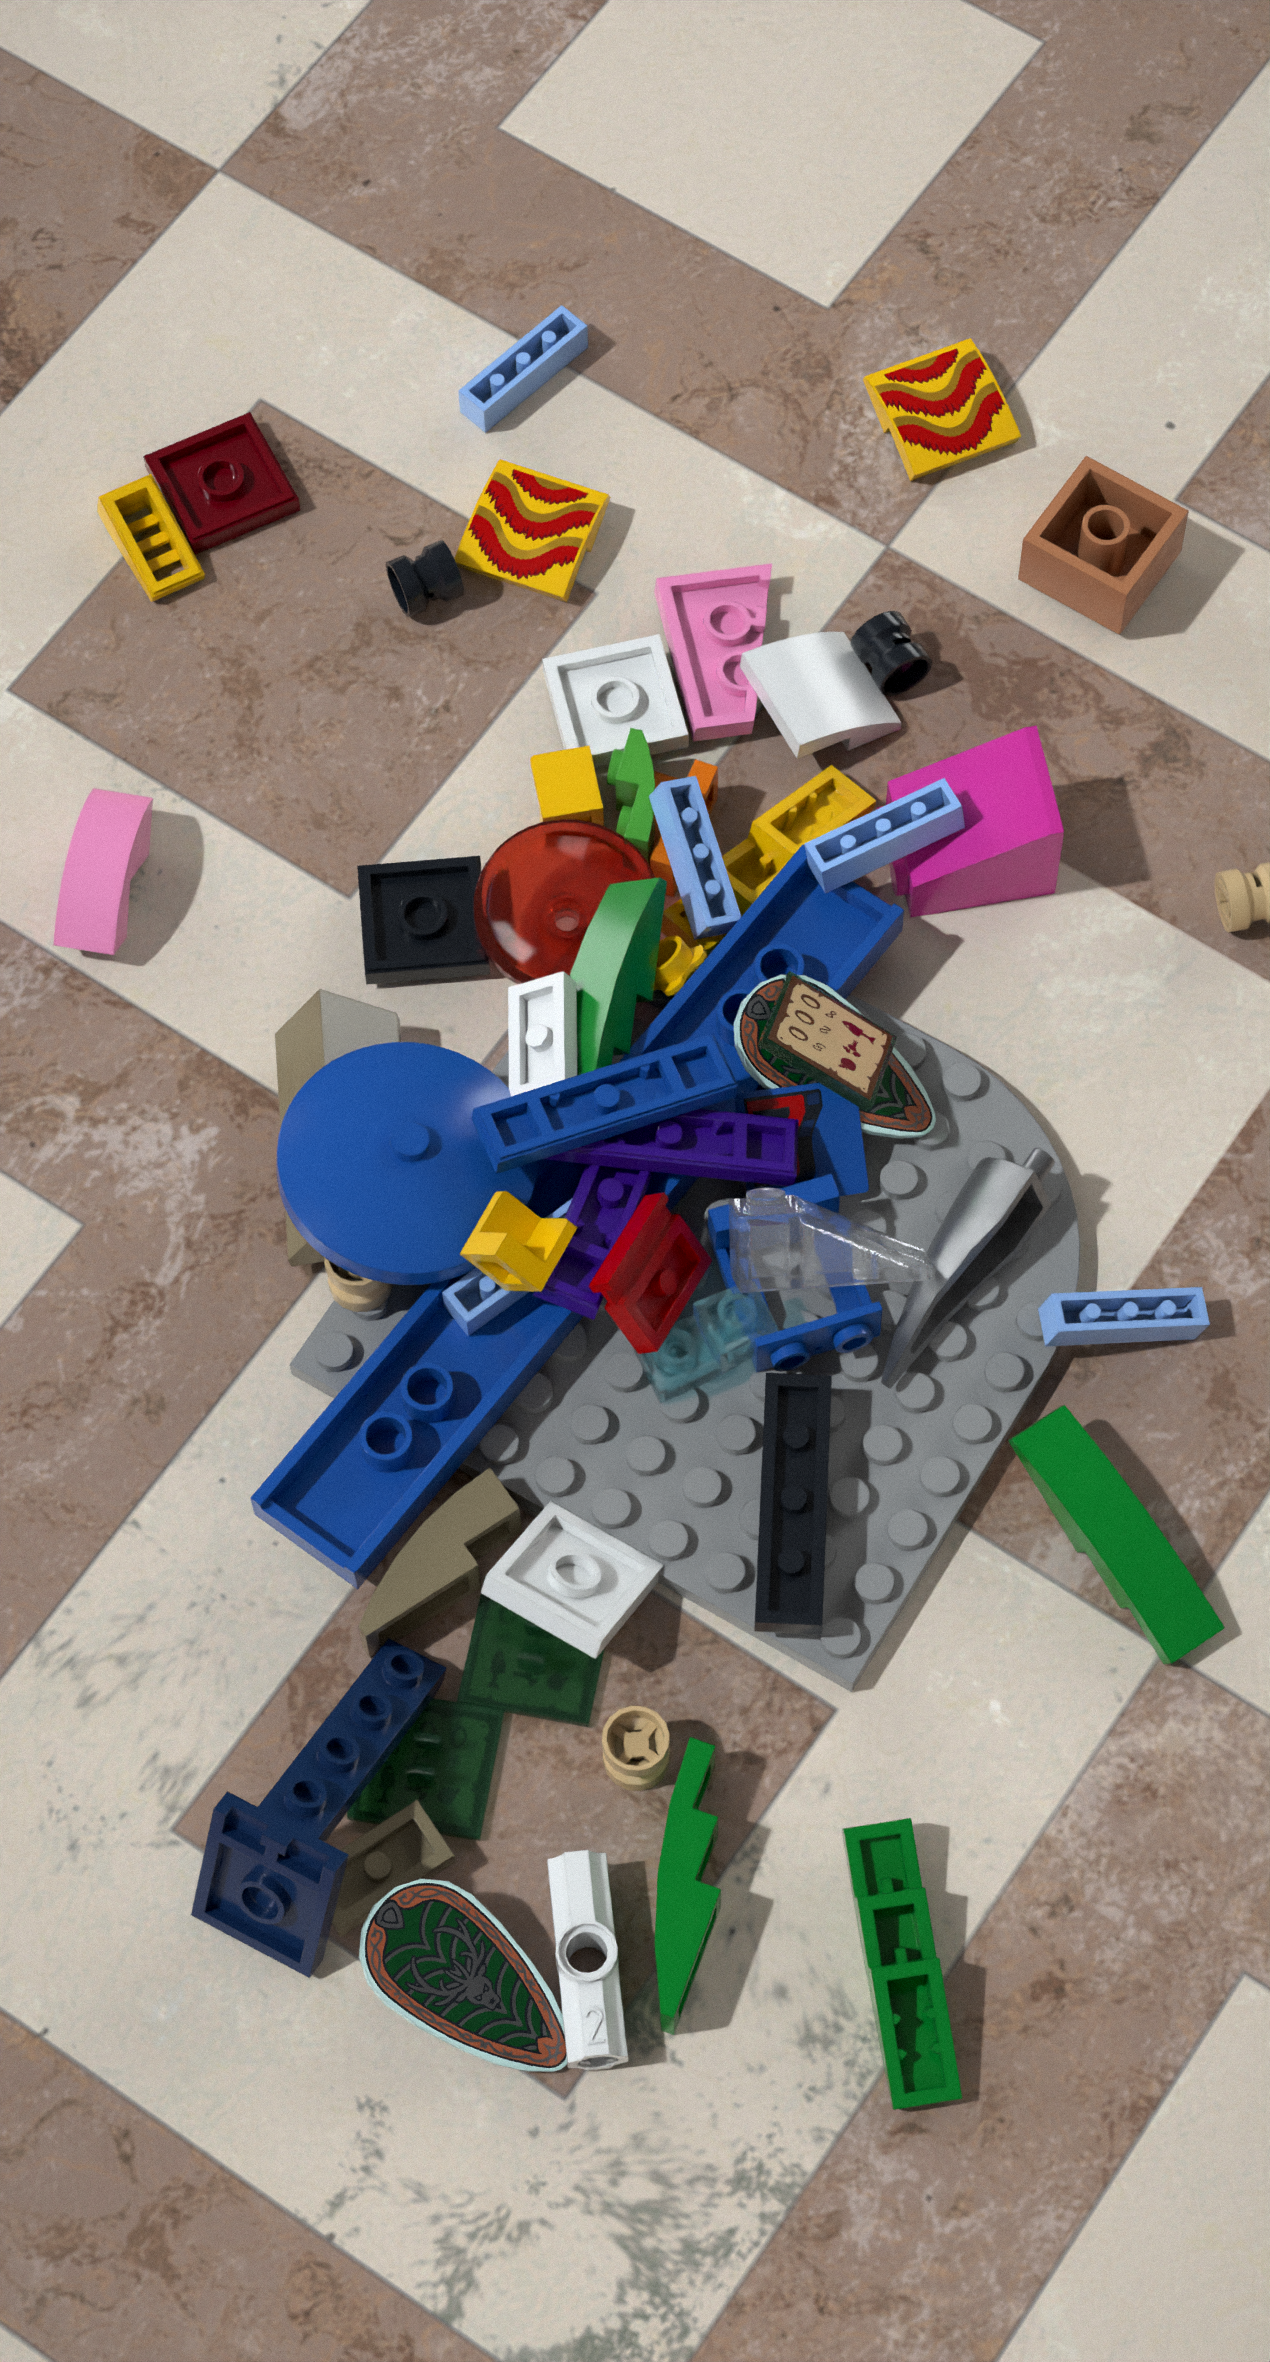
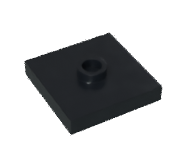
(420, 920)

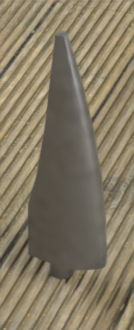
(976, 1239)

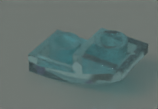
(708, 1342)

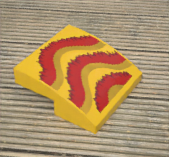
(942, 408)
(531, 530)

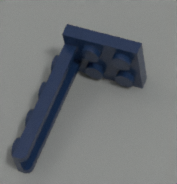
(268, 1865)

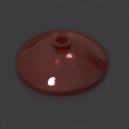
(543, 877)

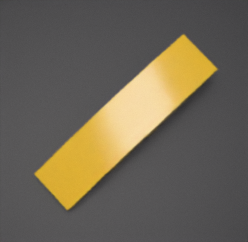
(774, 838)

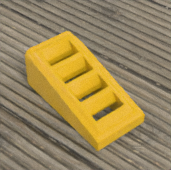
(132, 498)

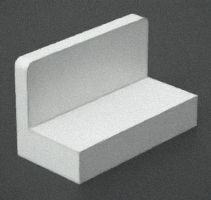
(542, 1032)

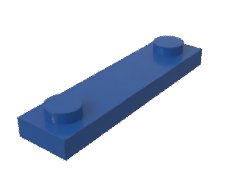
(604, 1102)

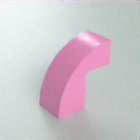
(101, 860)

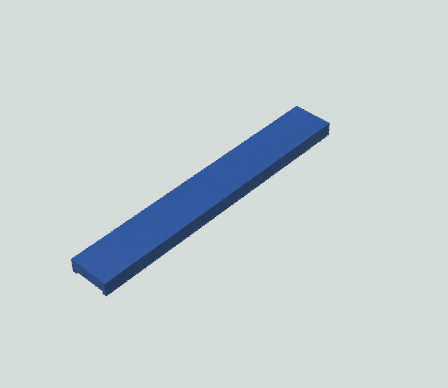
(436, 1390)

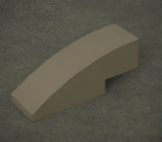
(440, 1561)

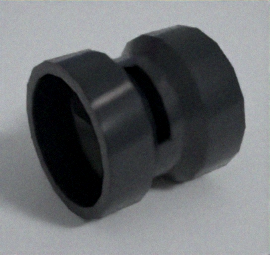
(429, 576)
(887, 647)

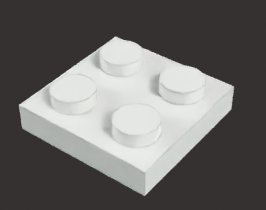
(613, 689)
(572, 1579)

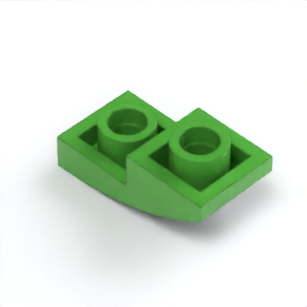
(634, 781)

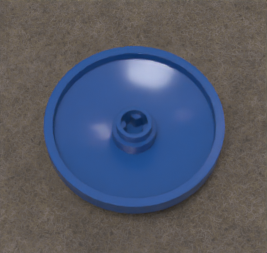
(389, 1163)

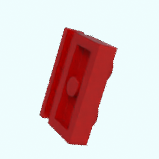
(650, 1273)

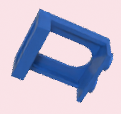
(848, 1330)

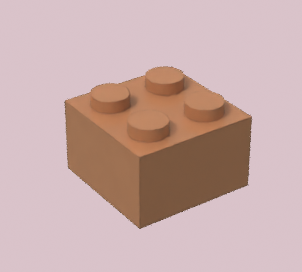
(1102, 544)

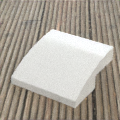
(818, 692)

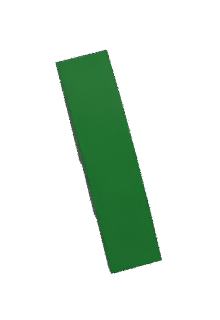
(616, 969)
(1116, 1533)
(684, 1904)
(901, 1964)

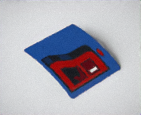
(827, 1133)

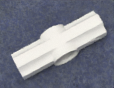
(594, 1999)

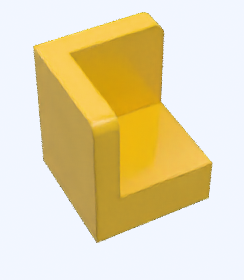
(567, 785)
(516, 1244)

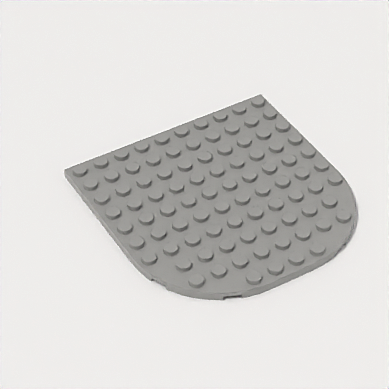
(688, 1470)

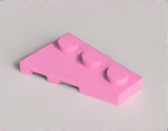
(707, 628)

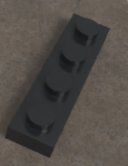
(793, 1504)

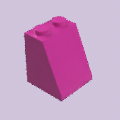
(1008, 836)

